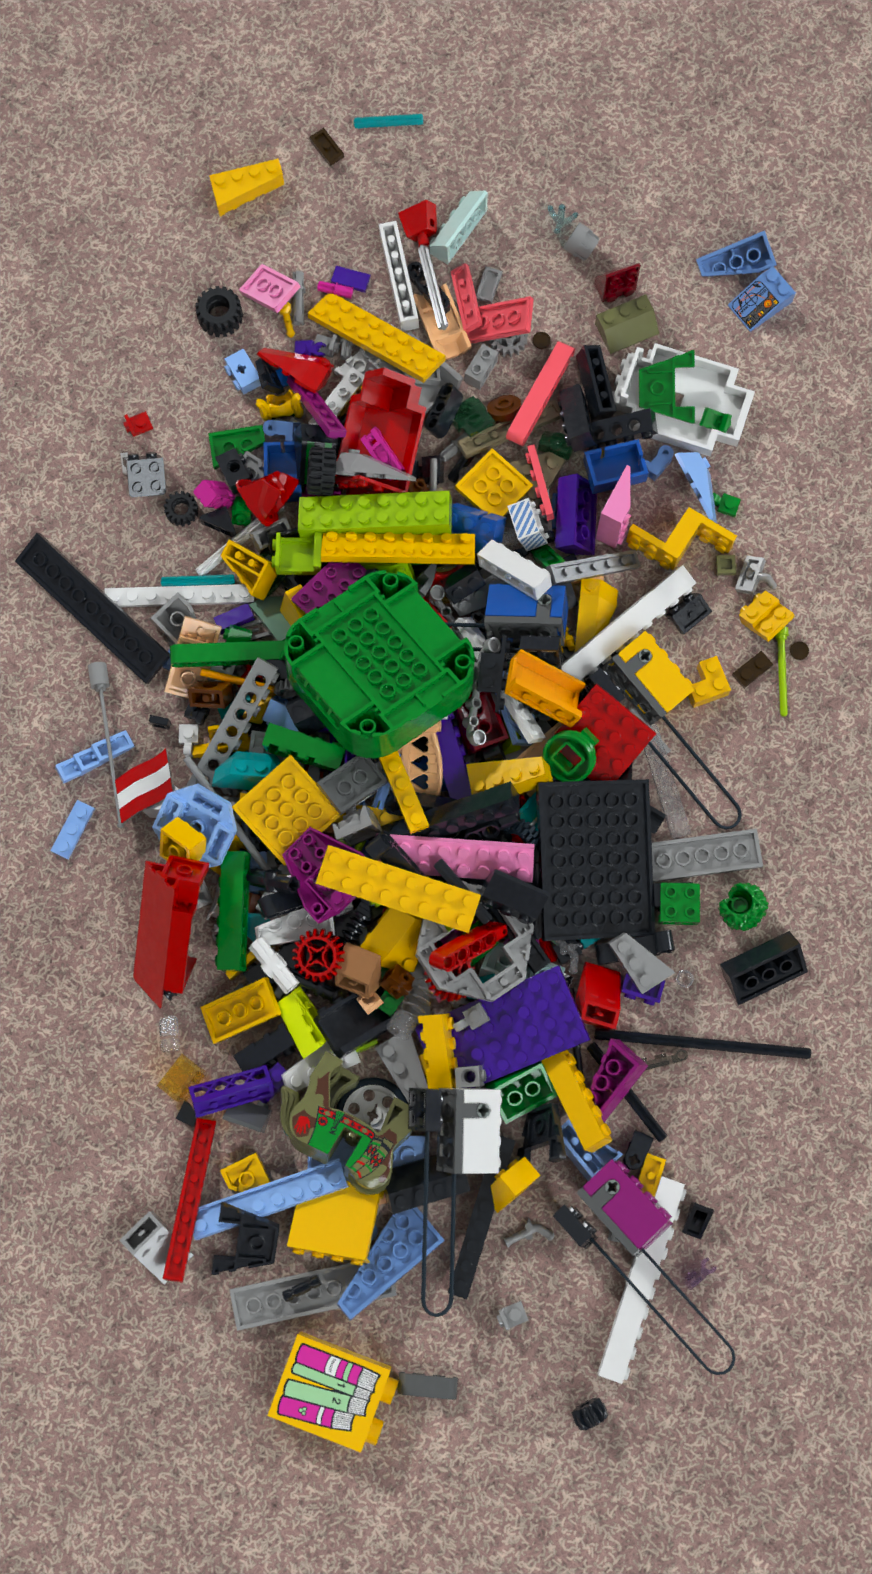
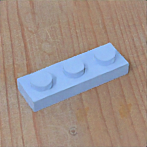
(72, 829)

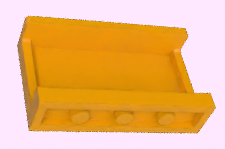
(544, 688)

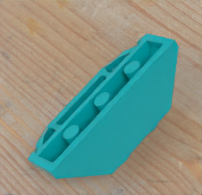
(244, 770)

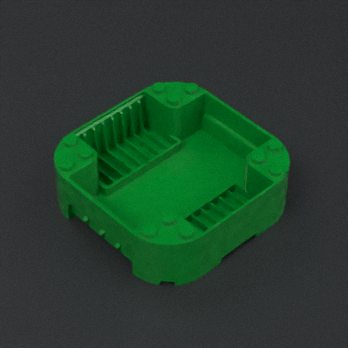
(378, 664)

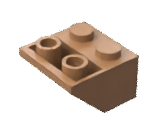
(359, 971)

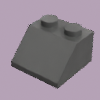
(250, 1116)

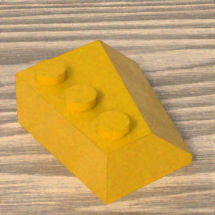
(395, 939)

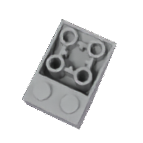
(150, 1243)

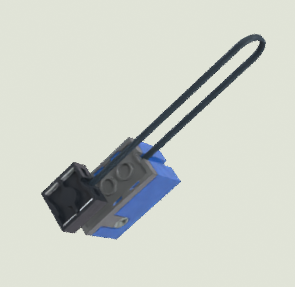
(527, 622)

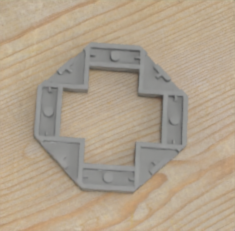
(468, 982)

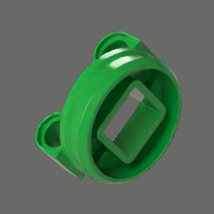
(582, 744)

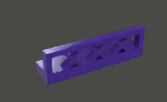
(232, 1094)

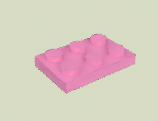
(269, 288)

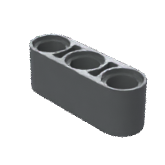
(427, 1386)

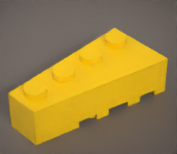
(522, 772)

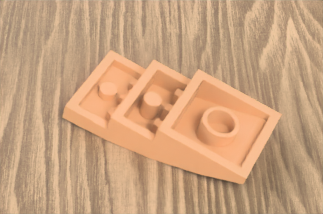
(192, 632)

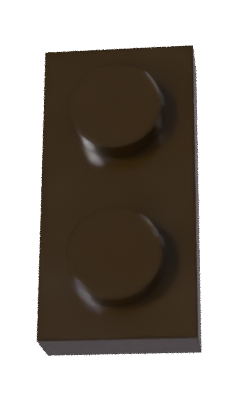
(326, 147)
(752, 669)

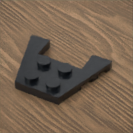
(543, 1129)
(255, 1240)

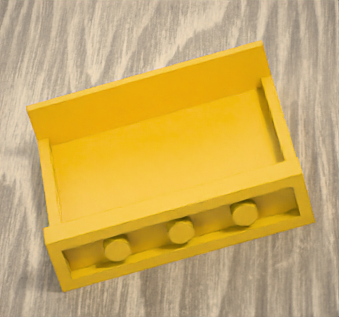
(335, 1226)

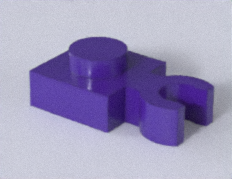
(309, 347)

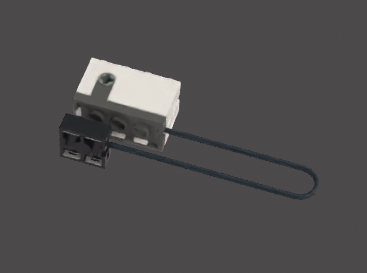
(466, 1144)

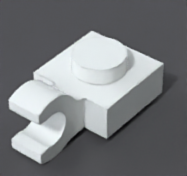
(188, 736)

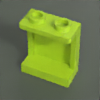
(297, 555)

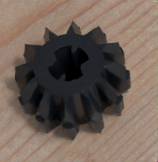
(589, 1414)

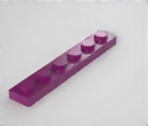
(319, 410)

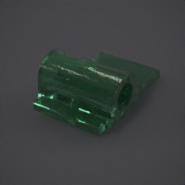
(472, 417)
(556, 444)

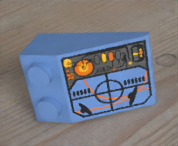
(762, 299)

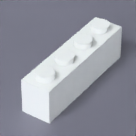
(514, 569)

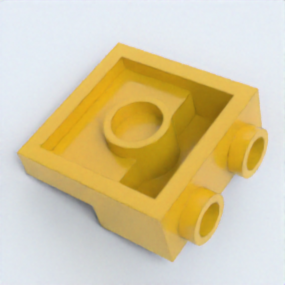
(765, 615)

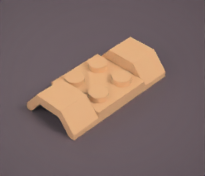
(451, 341)

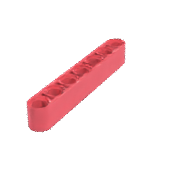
(540, 394)

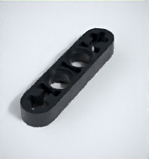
(423, 288)

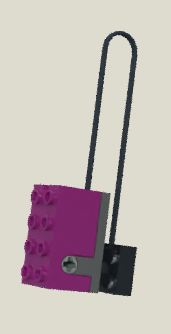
(633, 1221)

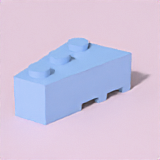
(586, 1162)

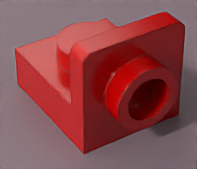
(138, 424)

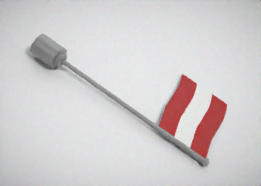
(141, 785)

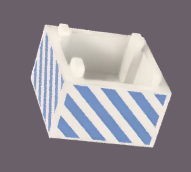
(528, 524)

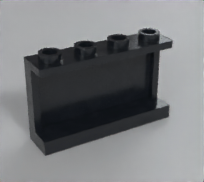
(348, 1025)

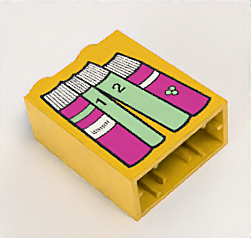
(332, 1392)

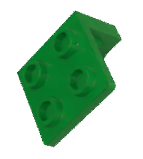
(679, 904)

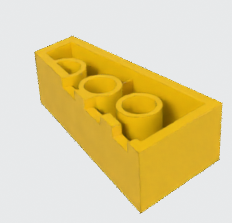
(245, 184)
(439, 1050)

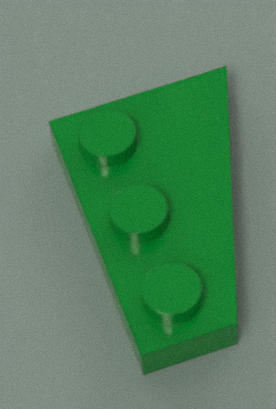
(241, 439)

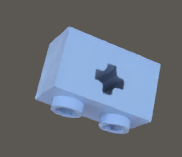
(241, 362)

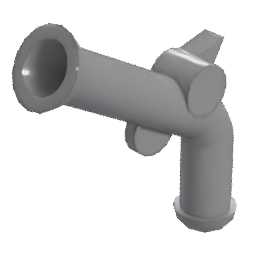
(528, 1233)

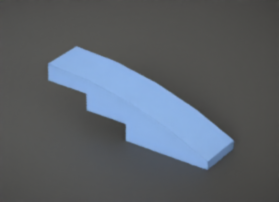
(93, 757)

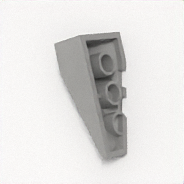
(360, 464)
(172, 616)

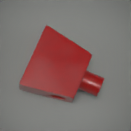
(419, 222)

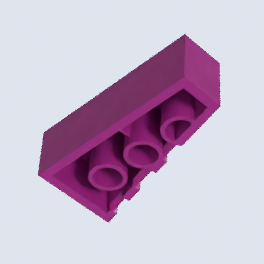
(615, 1076)

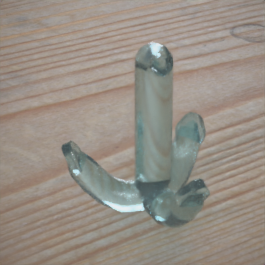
(559, 219)

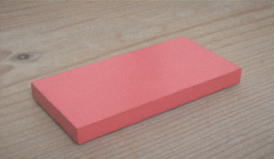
(503, 320)

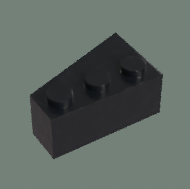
(266, 1050)

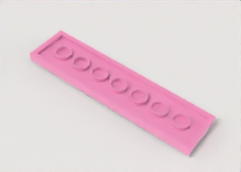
(469, 857)

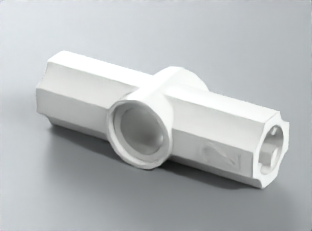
(274, 965)

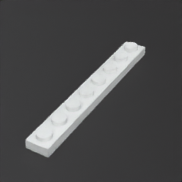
(192, 594)
(521, 715)

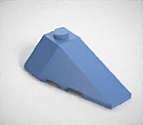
(742, 257)

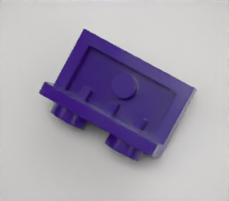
(650, 997)

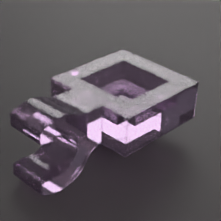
(694, 1278)

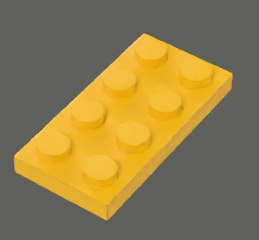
(240, 1010)

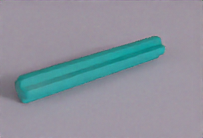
(387, 121)
(198, 580)

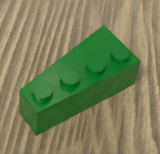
(303, 748)

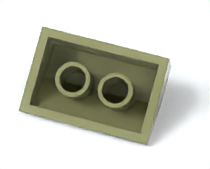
(627, 324)

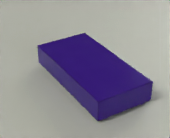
(351, 278)
(236, 616)

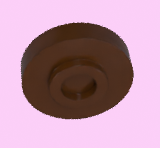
(504, 407)

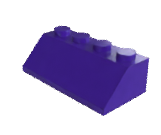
(575, 516)

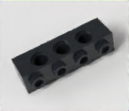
(627, 421)

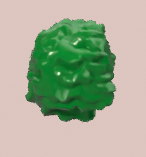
(744, 907)

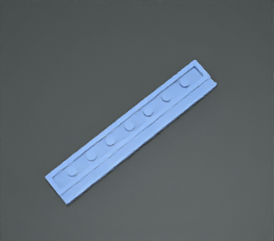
(274, 1196)

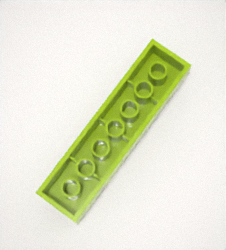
(376, 513)

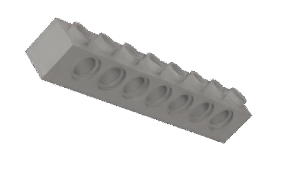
(260, 667)

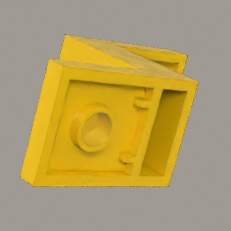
(672, 550)

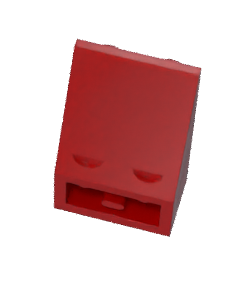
(599, 996)

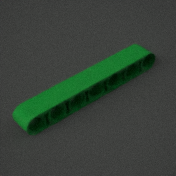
(224, 653)

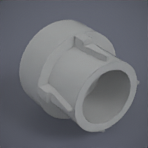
(581, 242)

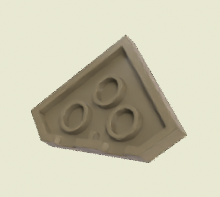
(550, 466)

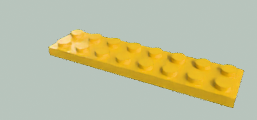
(377, 337)
(398, 548)
(398, 888)

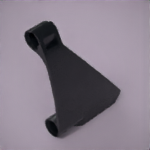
(492, 828)

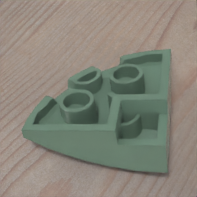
(270, 616)

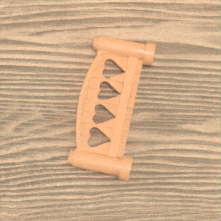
(435, 766)

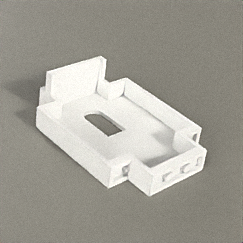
(705, 385)

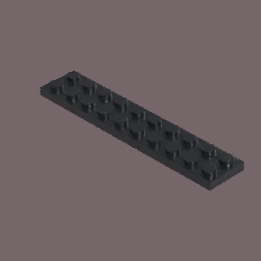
(93, 608)

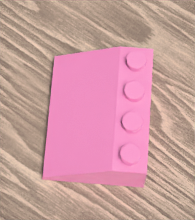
(615, 514)

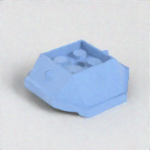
(199, 805)

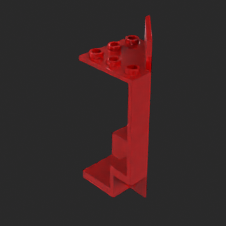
(391, 405)
(165, 924)

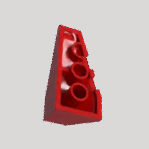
(307, 370)

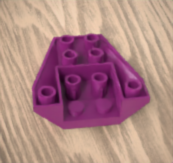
(304, 862)

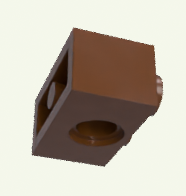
(210, 694)

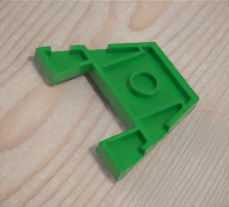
(658, 387)

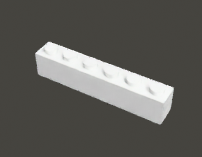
(398, 276)

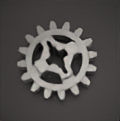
(508, 343)

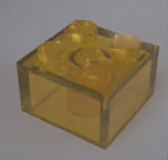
(180, 1077)

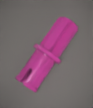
(340, 290)

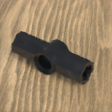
(273, 880)

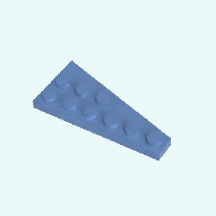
(390, 1258)

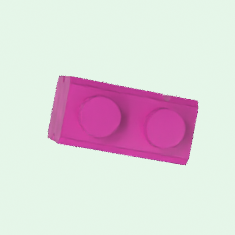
(214, 494)

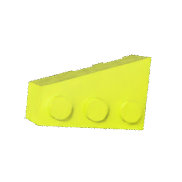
(298, 1016)

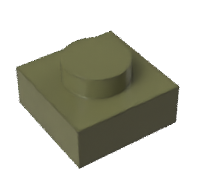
(725, 565)

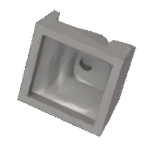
(357, 826)

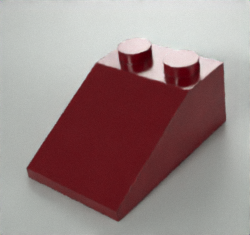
(488, 722)

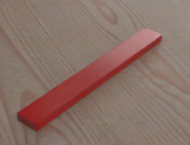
(189, 1200)

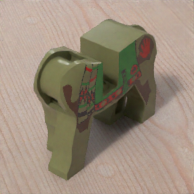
(318, 1127)

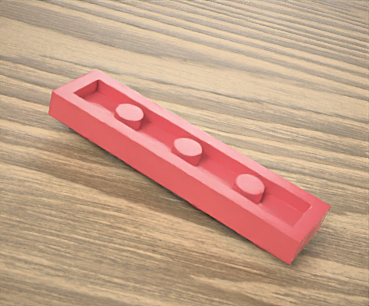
(466, 298)
(541, 490)

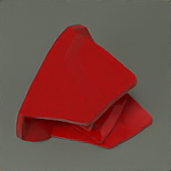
(267, 495)

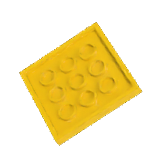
(285, 807)

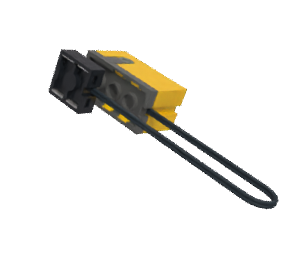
(654, 689)

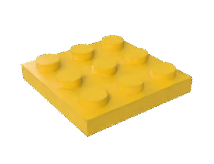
(493, 484)

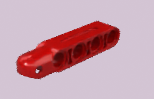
(467, 946)

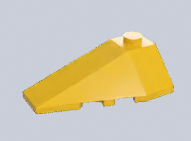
(595, 610)

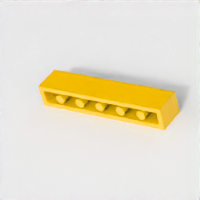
(577, 1101)

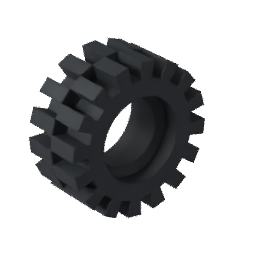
(177, 499)

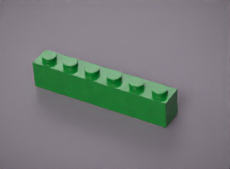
(233, 912)

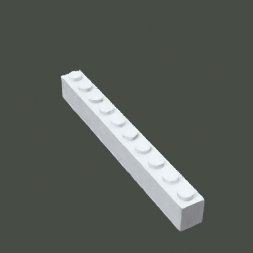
(629, 623)
(632, 1307)

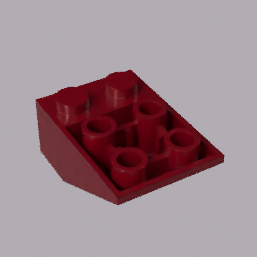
(617, 282)

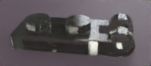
(663, 1060)

